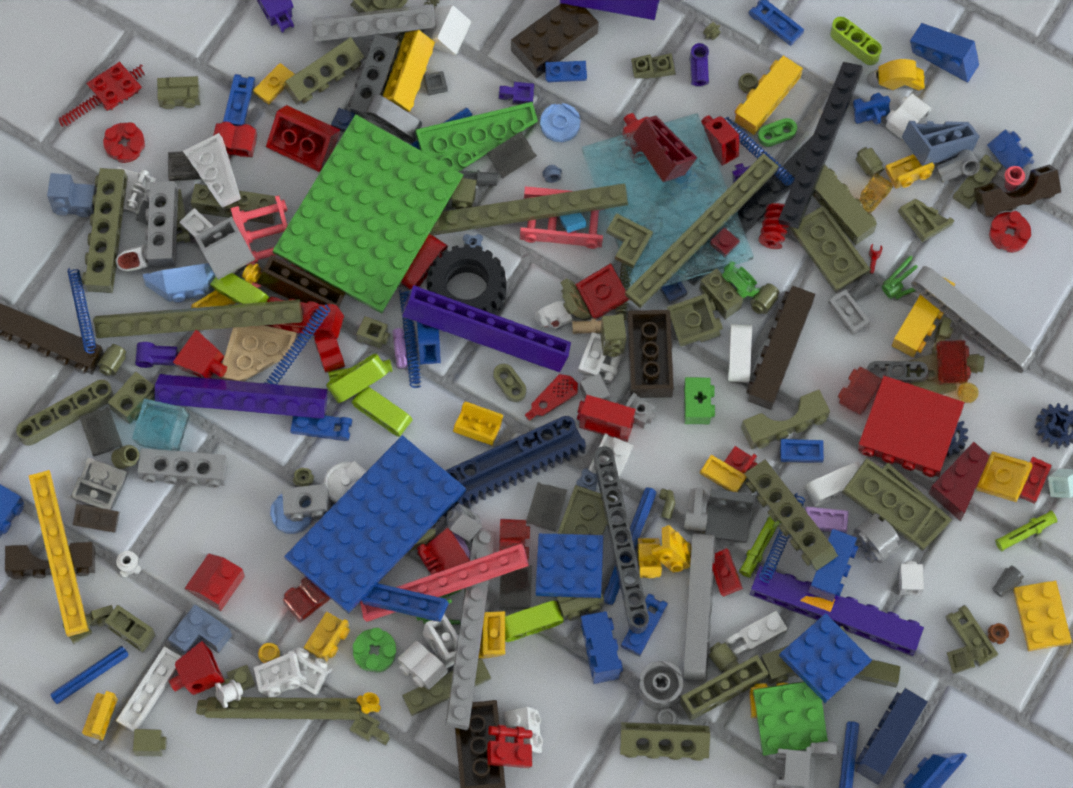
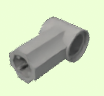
(964, 163)
(696, 514)

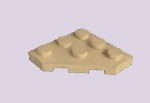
(254, 350)

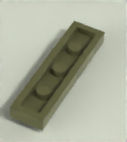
(423, 698)

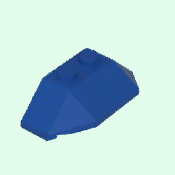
(935, 770)

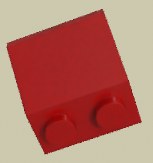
(215, 581)

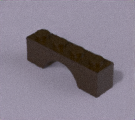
(1041, 184)
(21, 562)

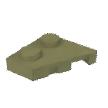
(924, 219)

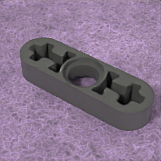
(904, 364)

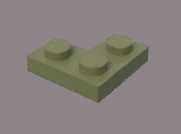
(633, 236)
(573, 300)

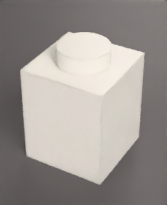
(910, 578)

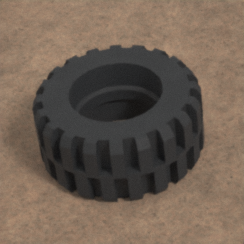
(470, 261)

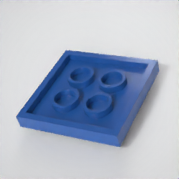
(569, 565)
(825, 658)

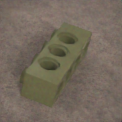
(346, 50)
(207, 204)
(723, 687)
(655, 732)

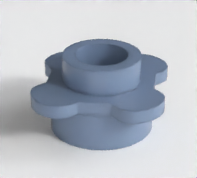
(476, 239)
(582, 482)

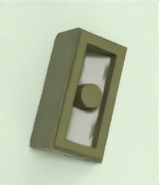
(880, 673)

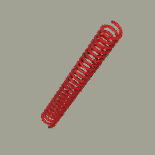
(93, 99)

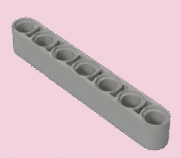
(972, 319)
(699, 607)

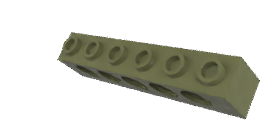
(104, 280)
(822, 550)

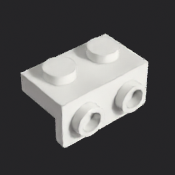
(530, 720)

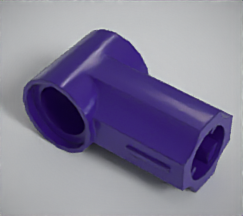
(699, 66)
(149, 355)

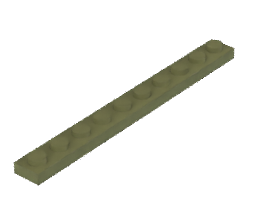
(531, 209)
(701, 230)
(198, 319)

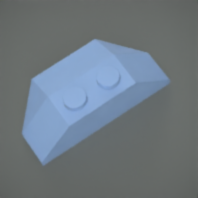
(181, 282)

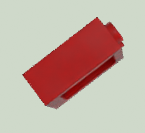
(606, 417)

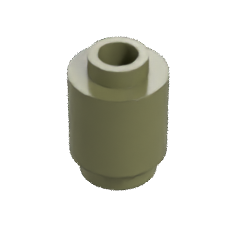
(869, 161)
(764, 299)
(112, 360)
(125, 456)
(723, 657)

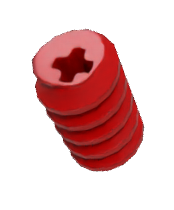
(772, 232)

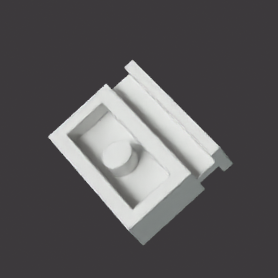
(621, 453)

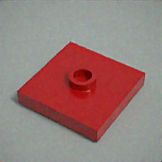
(602, 291)

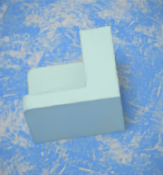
(1061, 483)

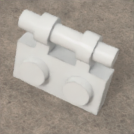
(593, 360)

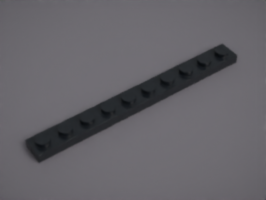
(820, 145)
(769, 193)

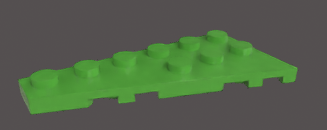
(471, 138)

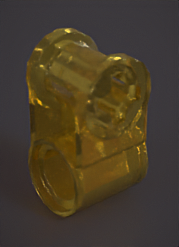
(875, 192)

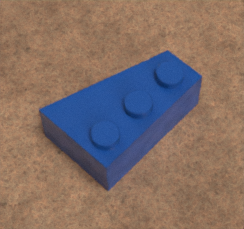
(946, 51)
(828, 578)
(601, 647)

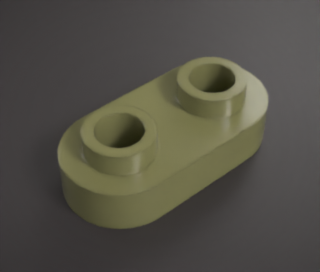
(509, 384)

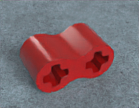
(329, 353)

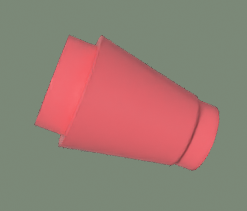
(1014, 177)

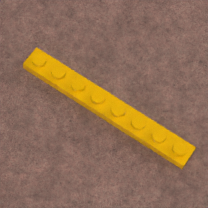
(58, 553)

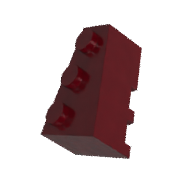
(663, 149)
(960, 480)

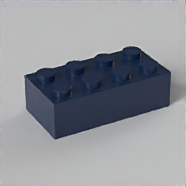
(893, 731)

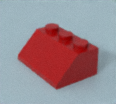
(302, 137)

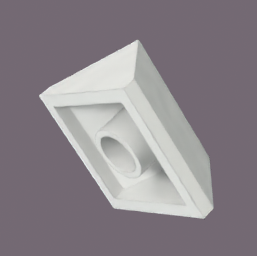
(449, 29)

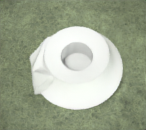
(342, 478)

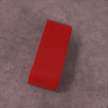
(419, 268)

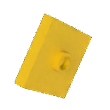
(1004, 476)

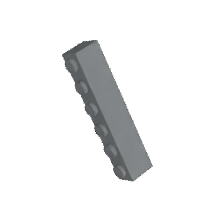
(373, 22)

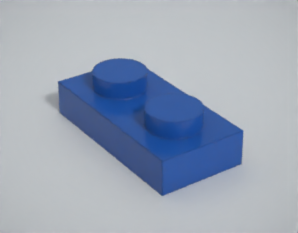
(801, 451)

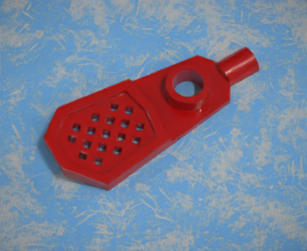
(551, 398)

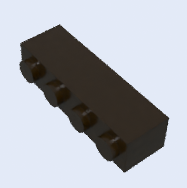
(298, 284)

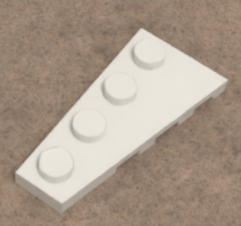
(215, 169)

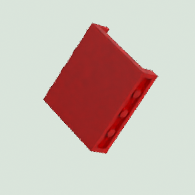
(910, 426)

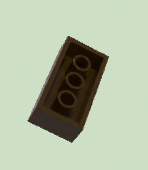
(554, 37)
(650, 353)
(472, 748)

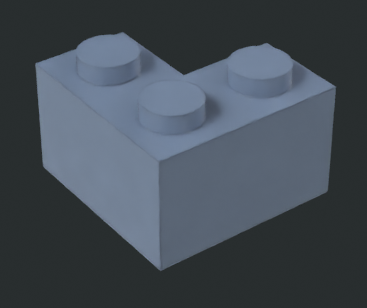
(70, 197)
(199, 627)

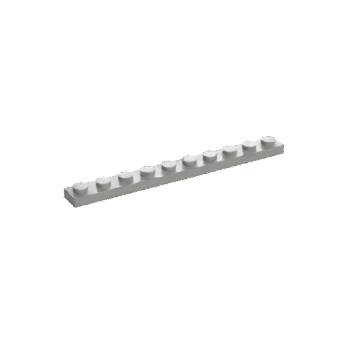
(469, 639)

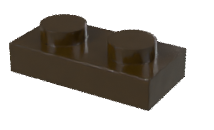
(96, 518)

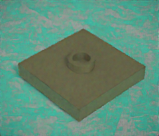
(932, 381)

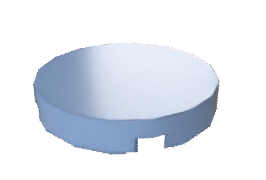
(560, 122)
(282, 523)

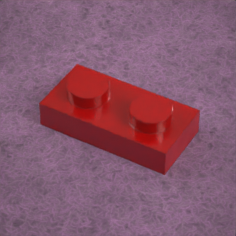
(1035, 480)
(726, 573)

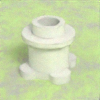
(130, 568)
(228, 692)

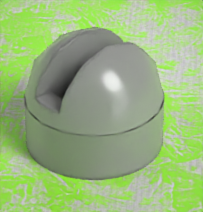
(873, 78)

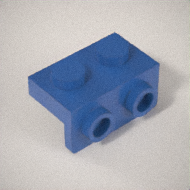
(565, 71)
(1010, 151)

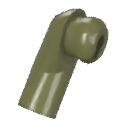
(669, 505)

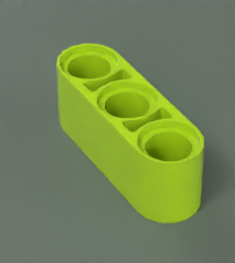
(851, 32)
(238, 290)
(357, 378)
(382, 411)
(532, 621)

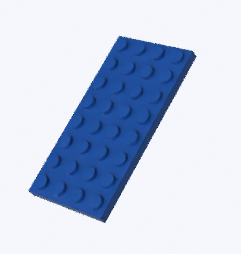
(375, 524)

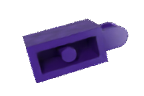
(278, 11)

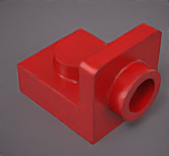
(741, 460)

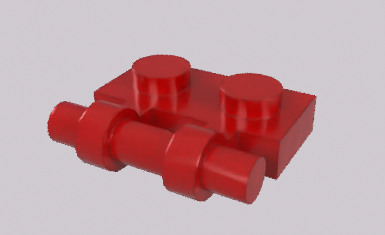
(509, 754)

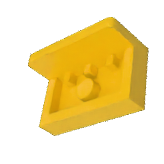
(907, 170)
(478, 423)
(674, 552)

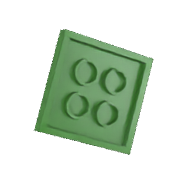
(789, 717)

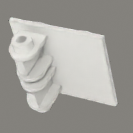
(136, 189)

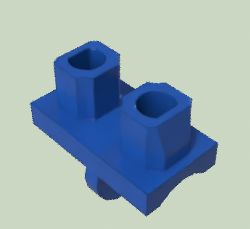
(871, 110)

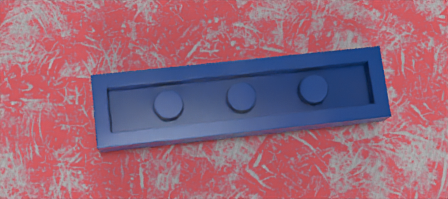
(406, 602)

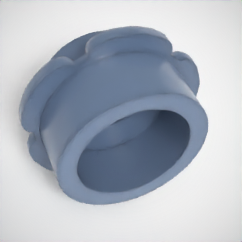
(552, 173)

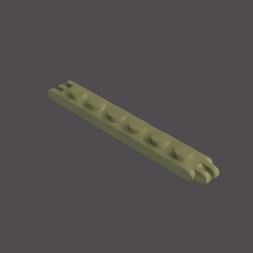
(281, 708)

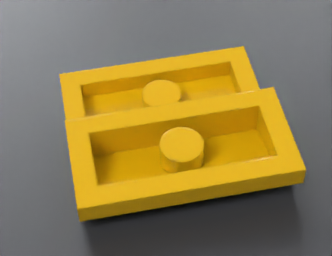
(493, 635)

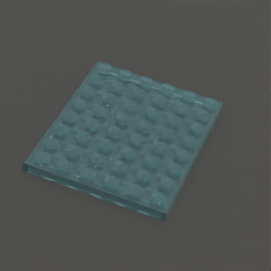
(666, 206)

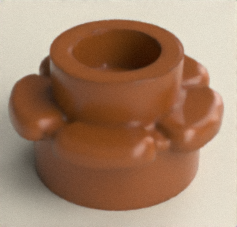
(1002, 629)

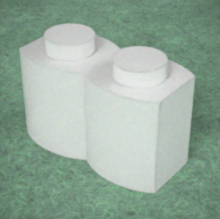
(909, 110)
(421, 665)

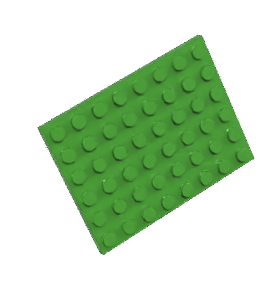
(368, 214)

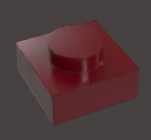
(724, 242)

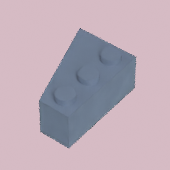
(939, 141)

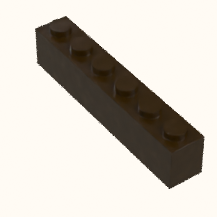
(47, 340)
(781, 347)

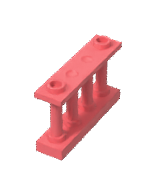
(241, 217)
(532, 235)

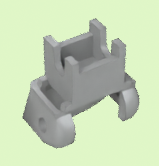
(811, 768)

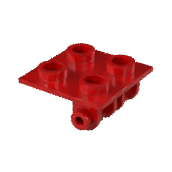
(114, 86)
(442, 553)

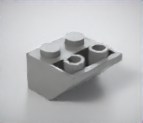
(224, 248)

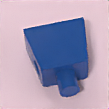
(428, 336)

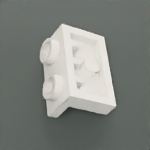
(313, 669)
(279, 675)

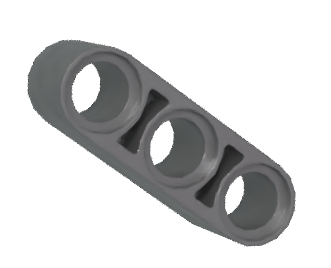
(393, 118)

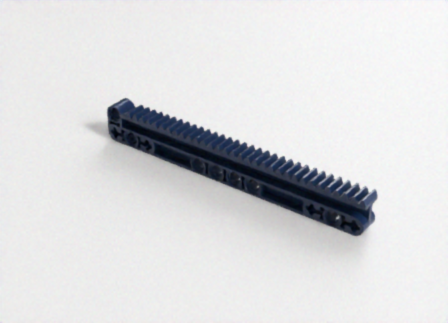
(514, 460)

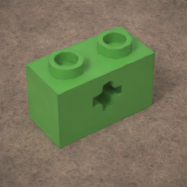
(695, 389)

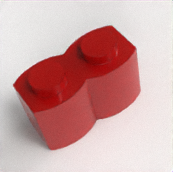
(237, 139)

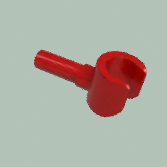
(874, 256)

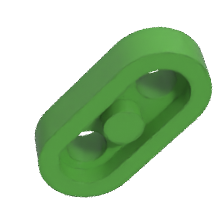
(776, 132)

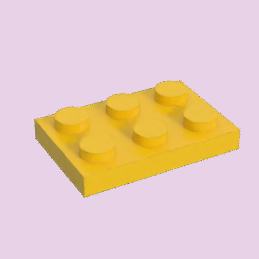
(1042, 615)

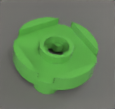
(741, 279)
(387, 651)

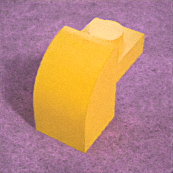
(901, 73)
(648, 564)

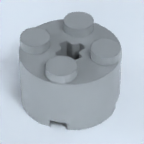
(877, 539)
(659, 673)

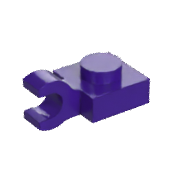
(521, 92)

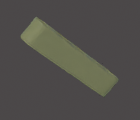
(58, 421)

